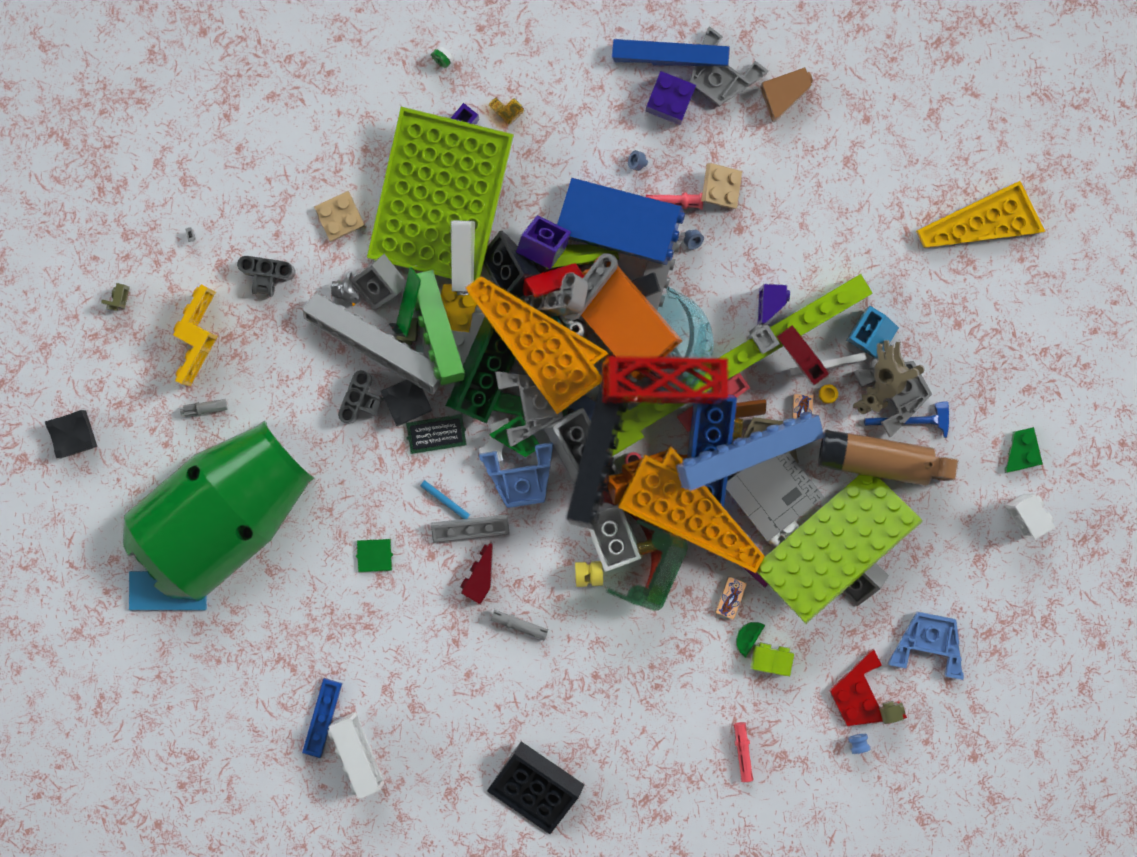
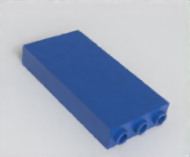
(621, 221)

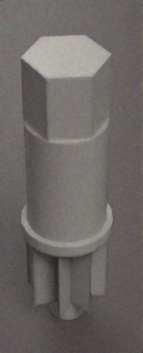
(203, 408)

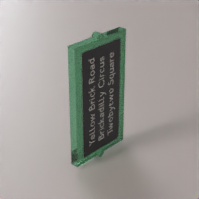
(436, 433)

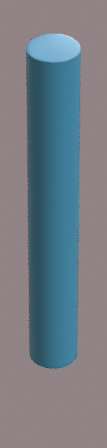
(445, 500)

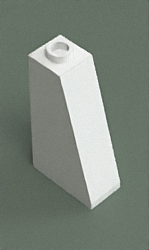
(462, 255)

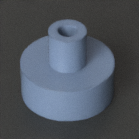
(637, 160)
(693, 239)

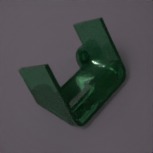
(673, 554)

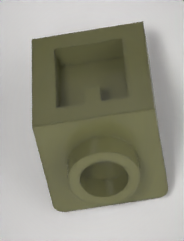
(119, 297)
(412, 334)

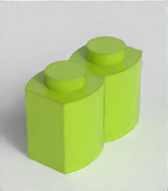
(772, 660)

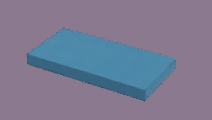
(146, 596)

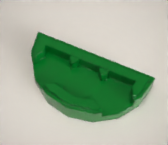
(747, 636)

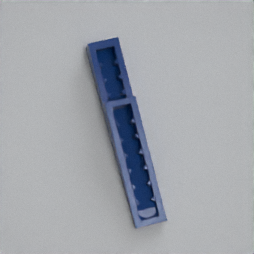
(669, 53)

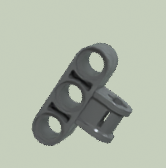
(265, 279)
(364, 403)

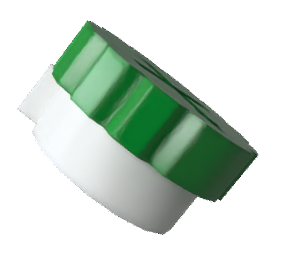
(442, 57)

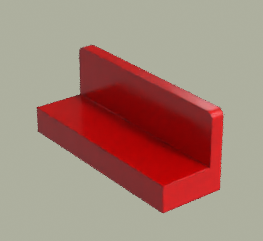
(548, 281)

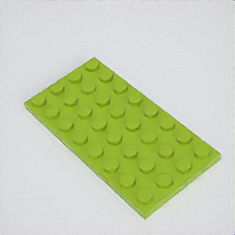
(837, 545)

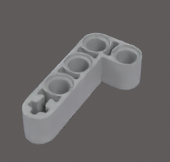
(566, 302)

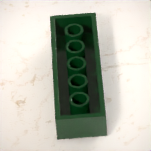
(479, 389)

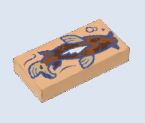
(801, 404)
(731, 598)

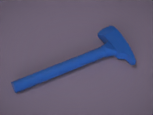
(941, 418)

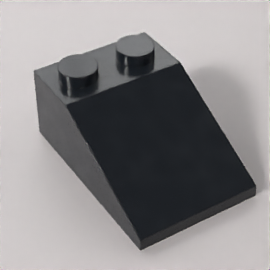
(507, 266)

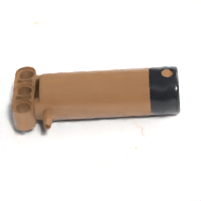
(884, 458)

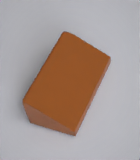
(750, 408)

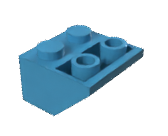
(872, 329)

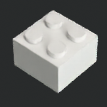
(1030, 516)

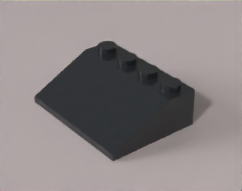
(536, 788)

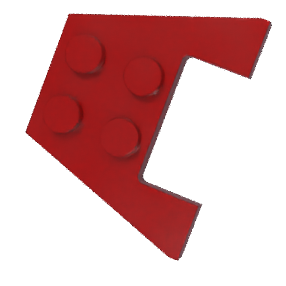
(855, 696)

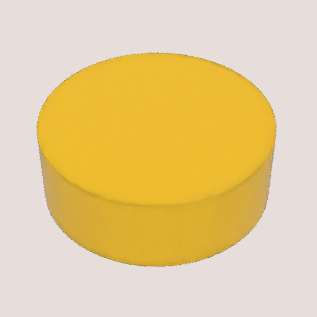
(828, 394)

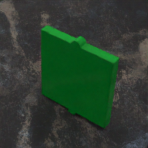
(374, 555)

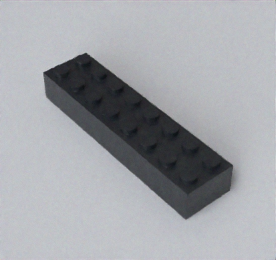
(596, 460)

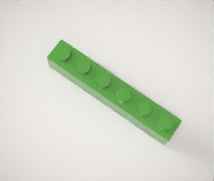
(437, 331)

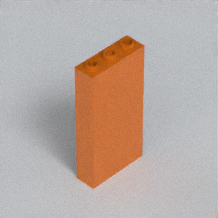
(629, 321)

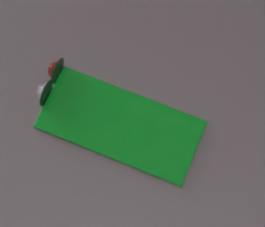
(407, 304)

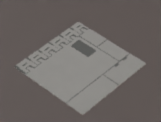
(774, 493)

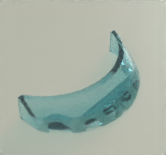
(700, 338)

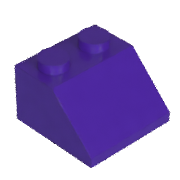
(771, 300)

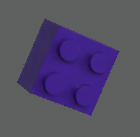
(670, 98)
(543, 242)

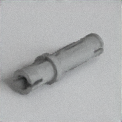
(518, 624)

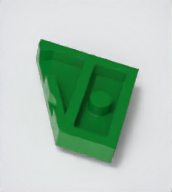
(523, 447)
(1023, 451)

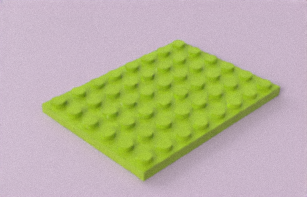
(436, 176)

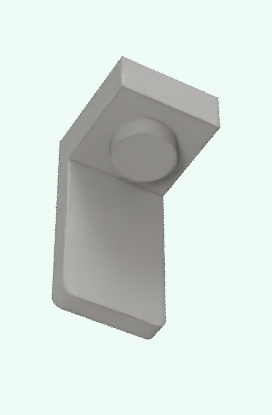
(763, 338)

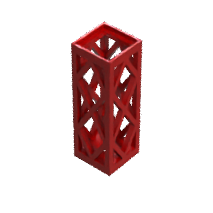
(715, 367)

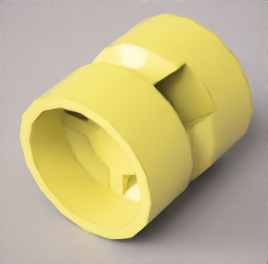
(589, 574)

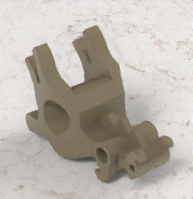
(890, 378)

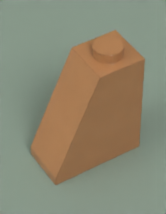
(785, 91)

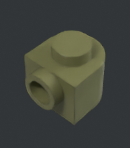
(892, 712)

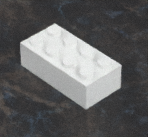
(356, 755)

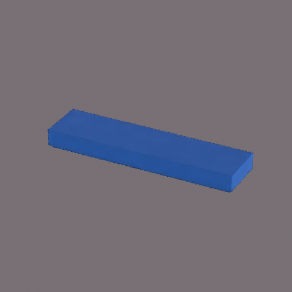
(322, 718)

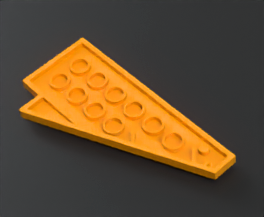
(548, 351)

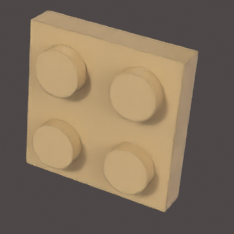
(721, 186)
(339, 216)

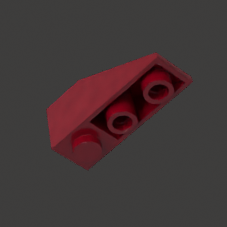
(803, 355)
(480, 580)

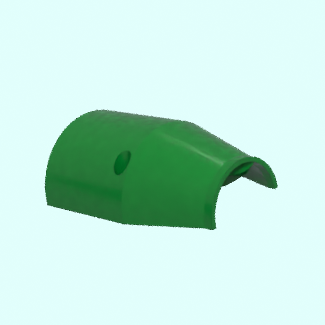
(195, 527)

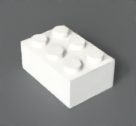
(614, 539)

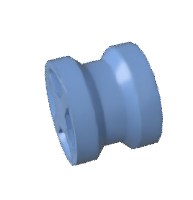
(859, 743)

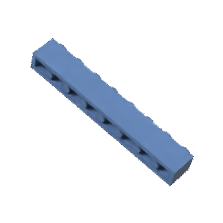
(749, 451)

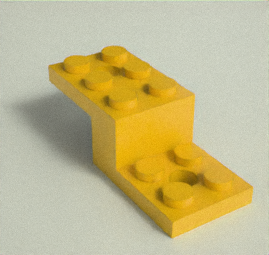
(191, 333)

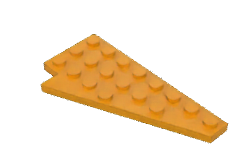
(691, 514)

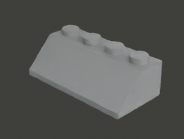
(569, 440)

